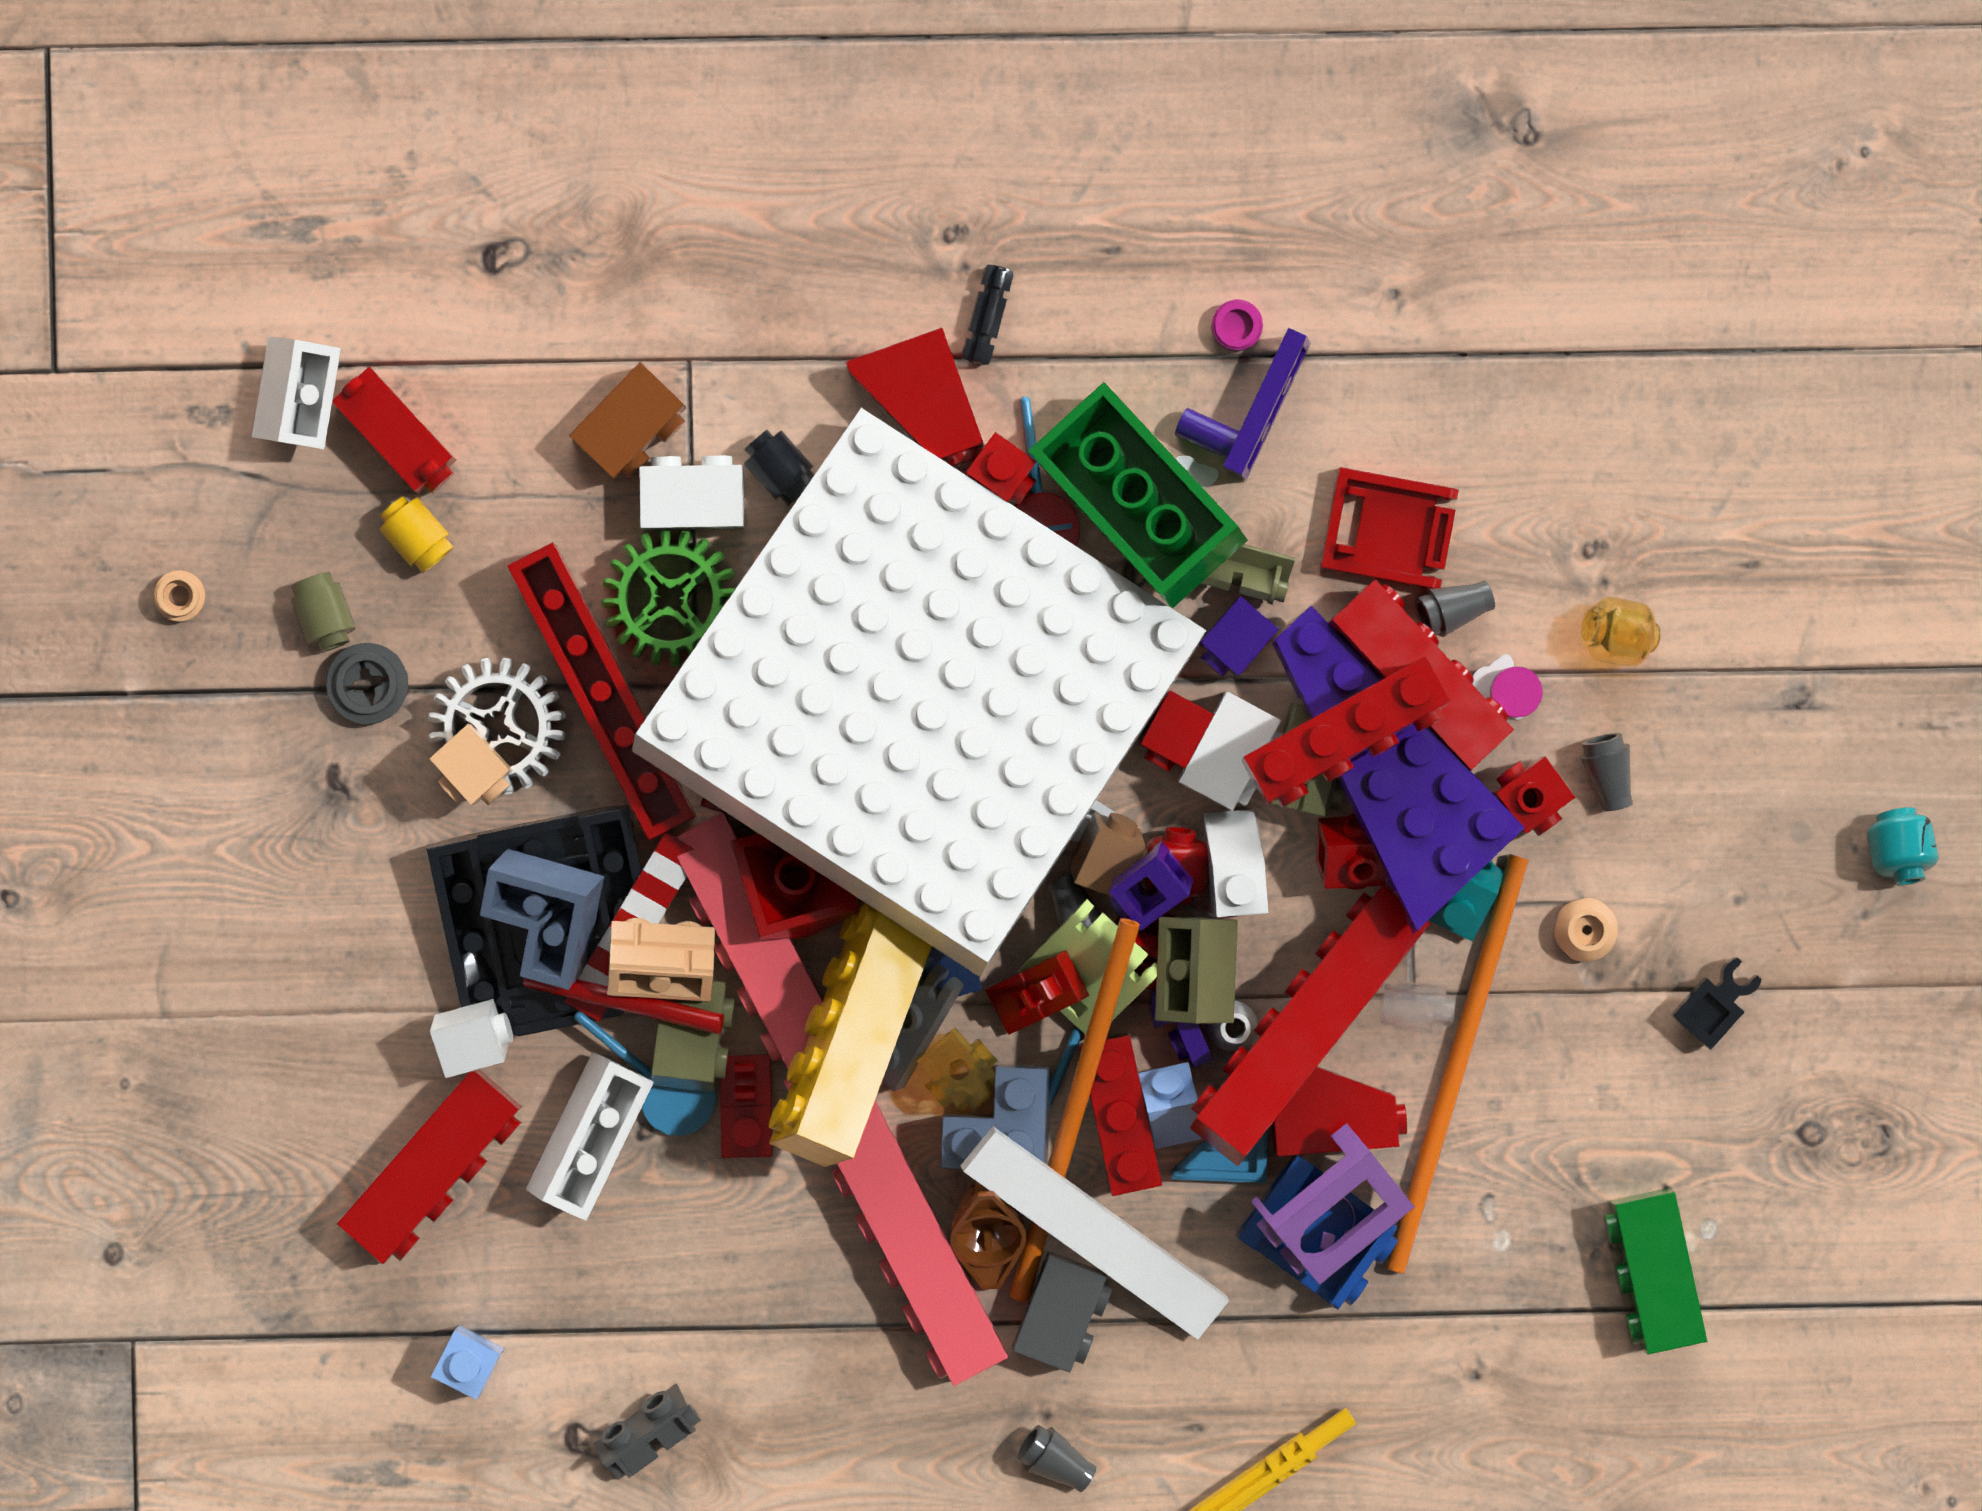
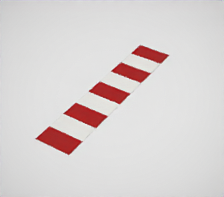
(647, 901)

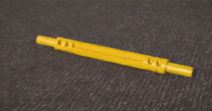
(1276, 1466)

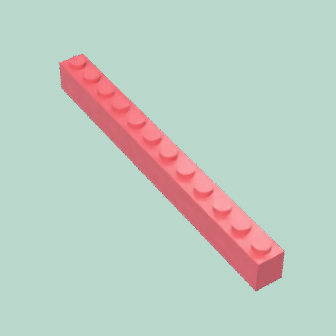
(879, 1173)

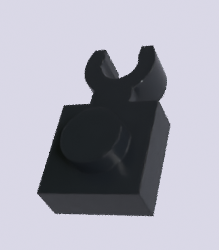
(1711, 1009)

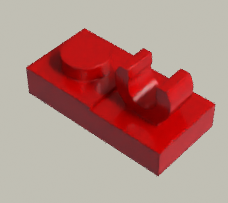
(1037, 992)
(746, 1107)

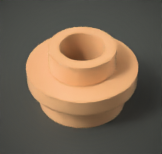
(164, 590)

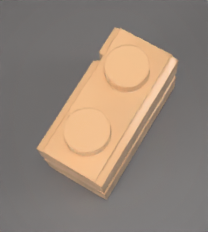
(661, 960)

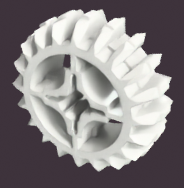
(517, 686)

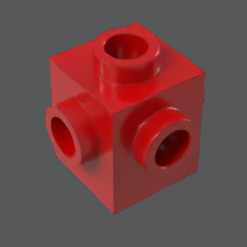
(1549, 792)
(1346, 856)

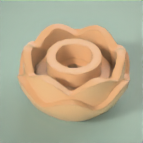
(1569, 927)

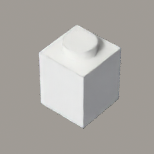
(471, 1038)

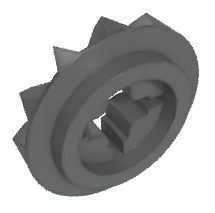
(346, 670)

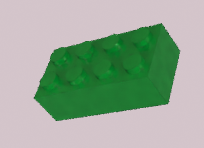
(1138, 495)

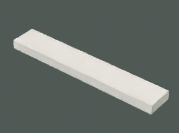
(1094, 1232)

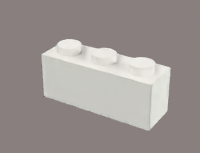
(589, 1136)

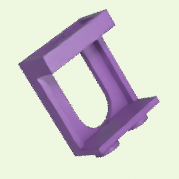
(1298, 1214)

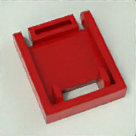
(1396, 529)

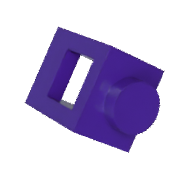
(1146, 906)

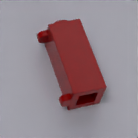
(395, 432)

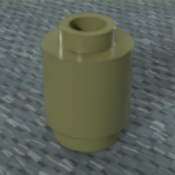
(322, 611)

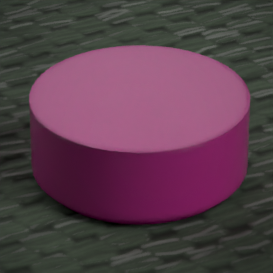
(1237, 325)
(1517, 691)

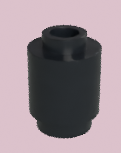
(779, 466)

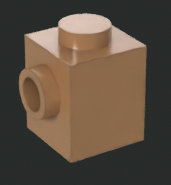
(1106, 851)

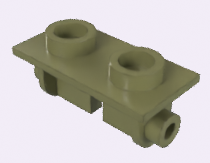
(1256, 571)

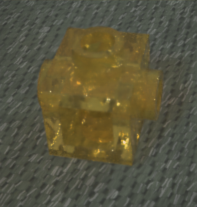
(949, 1055)

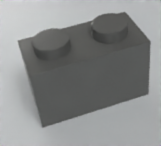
(1061, 1311)

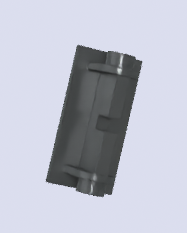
(626, 1443)

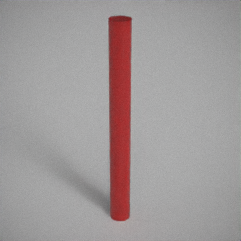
(647, 1007)

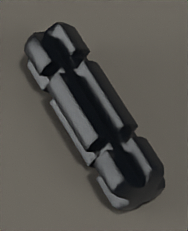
(987, 314)

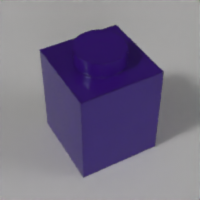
(1236, 638)

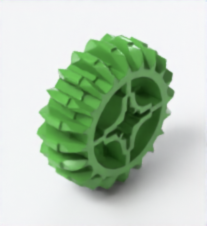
(641, 564)

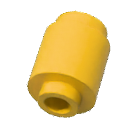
(415, 533)

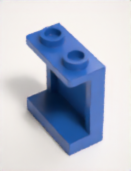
(1346, 1282)

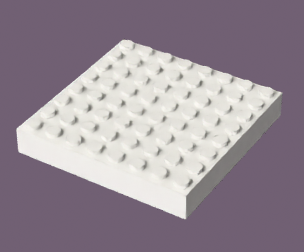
(918, 691)

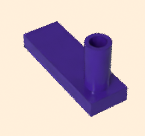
(1244, 446)

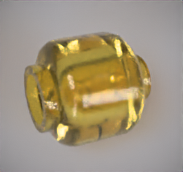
(1620, 631)

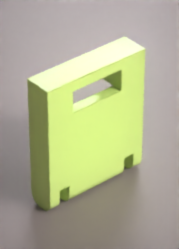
(1090, 952)

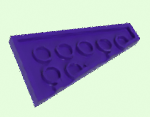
(1414, 801)

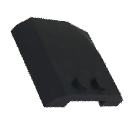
(490, 953)

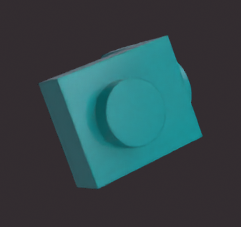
(1471, 904)

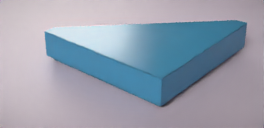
(1210, 1165)

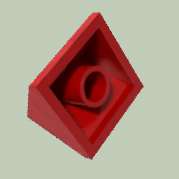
(786, 893)

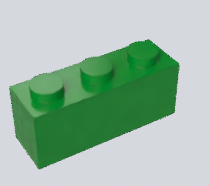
(1655, 1271)

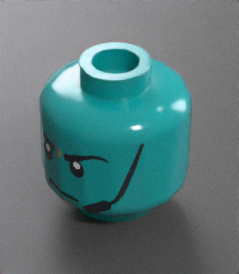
(1902, 845)

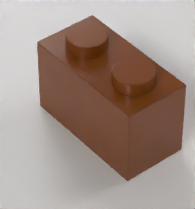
(629, 423)

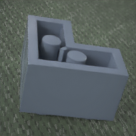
(554, 905)
(1019, 1113)

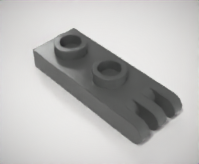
(921, 1023)

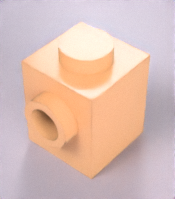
(471, 768)

